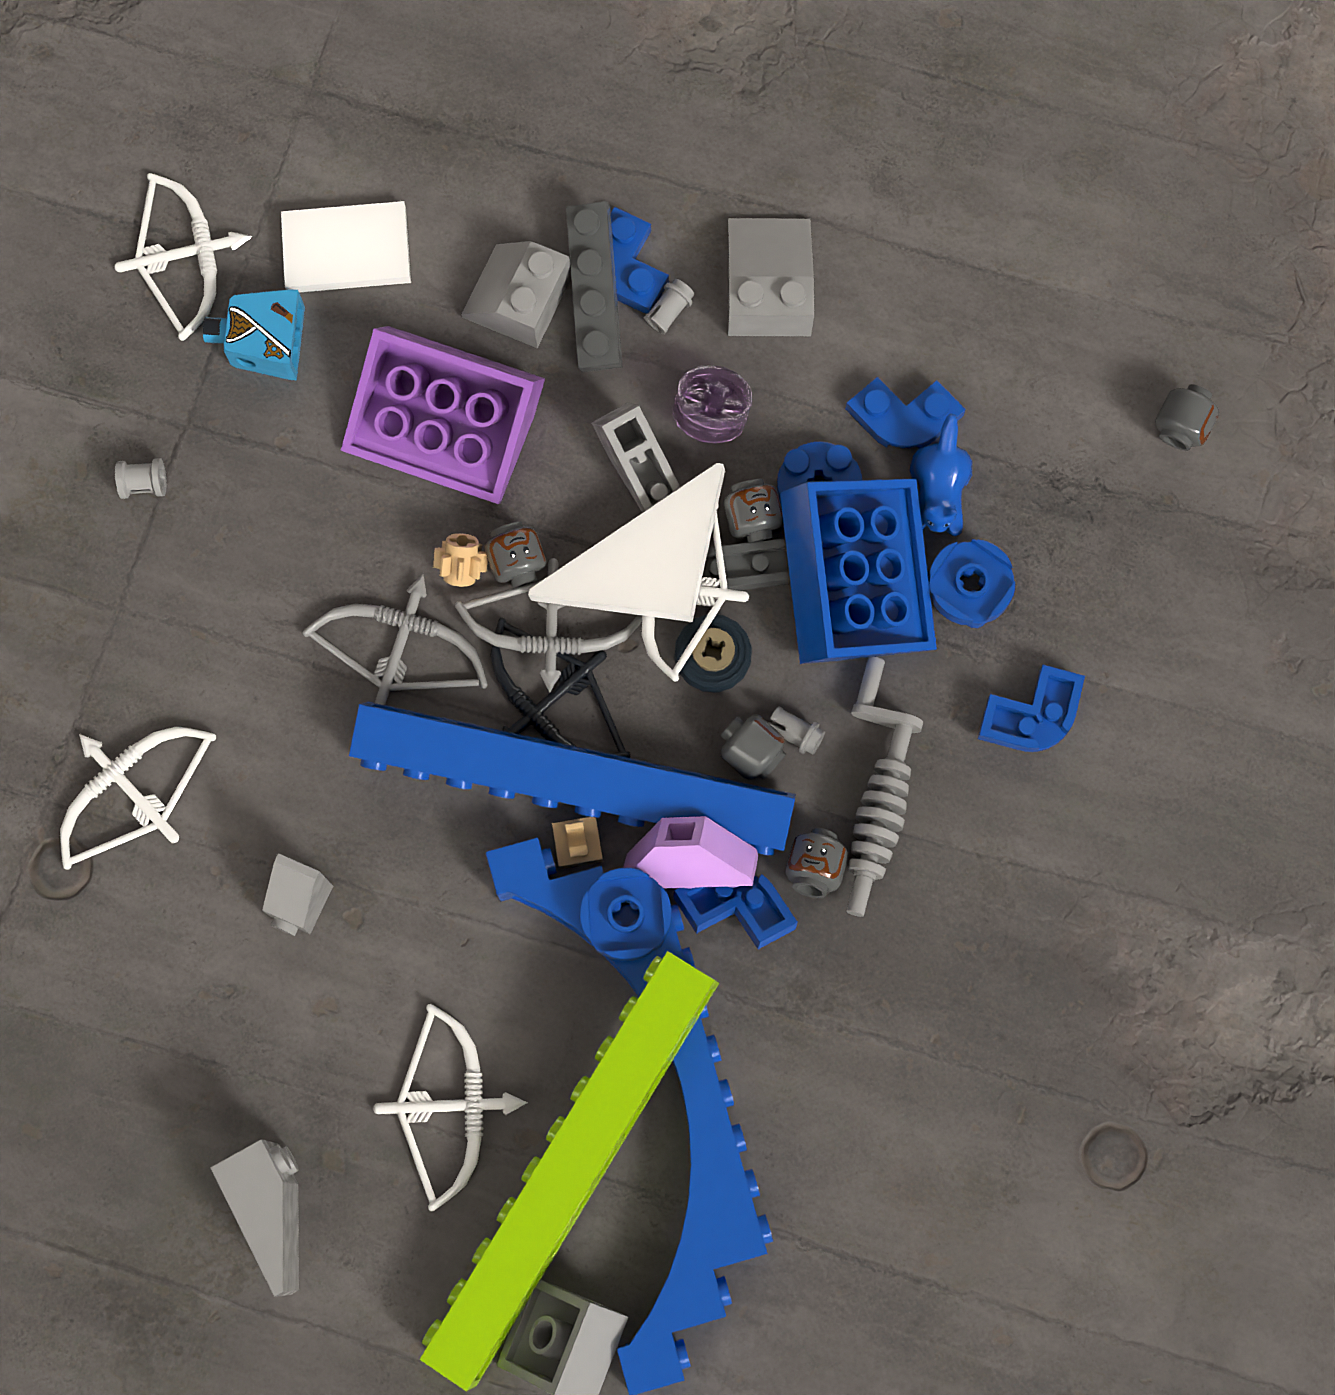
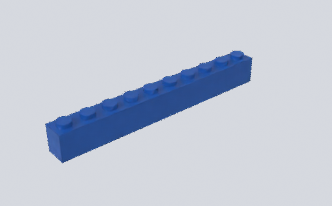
(565, 774)

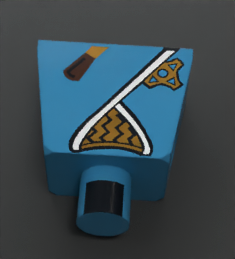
(261, 332)

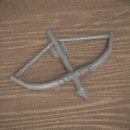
(550, 643)
(392, 667)

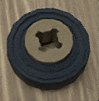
(718, 668)

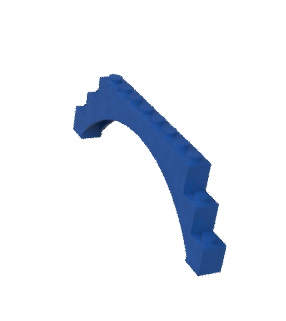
(720, 1209)

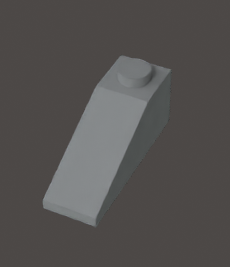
(636, 455)

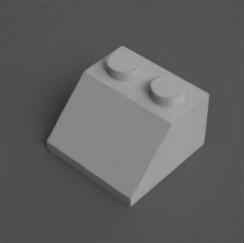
(519, 291)
(562, 1342)

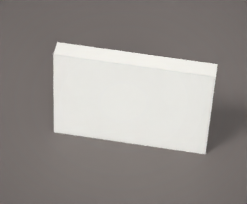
(345, 247)

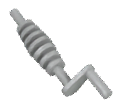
(884, 801)

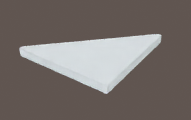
(647, 564)

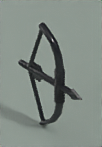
(569, 682)

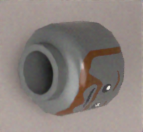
(1187, 417)
(753, 510)
(515, 554)
(752, 747)
(816, 863)

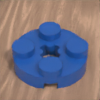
(815, 459)
(964, 559)
(645, 932)

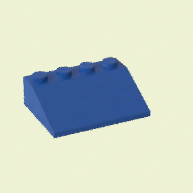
(857, 569)

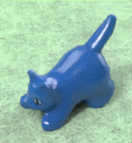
(941, 476)

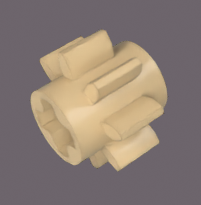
(460, 559)

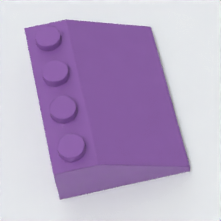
(441, 413)

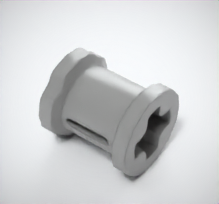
(140, 478)

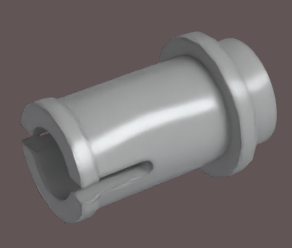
(669, 306)
(797, 731)

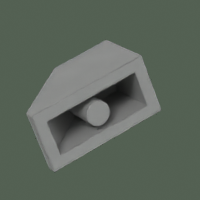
(295, 896)

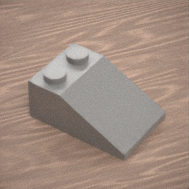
(770, 277)
(265, 1204)

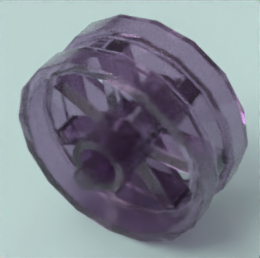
(708, 415)

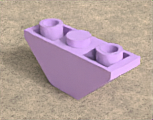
(693, 854)

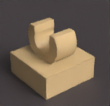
(577, 842)

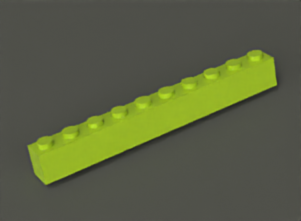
(568, 1171)

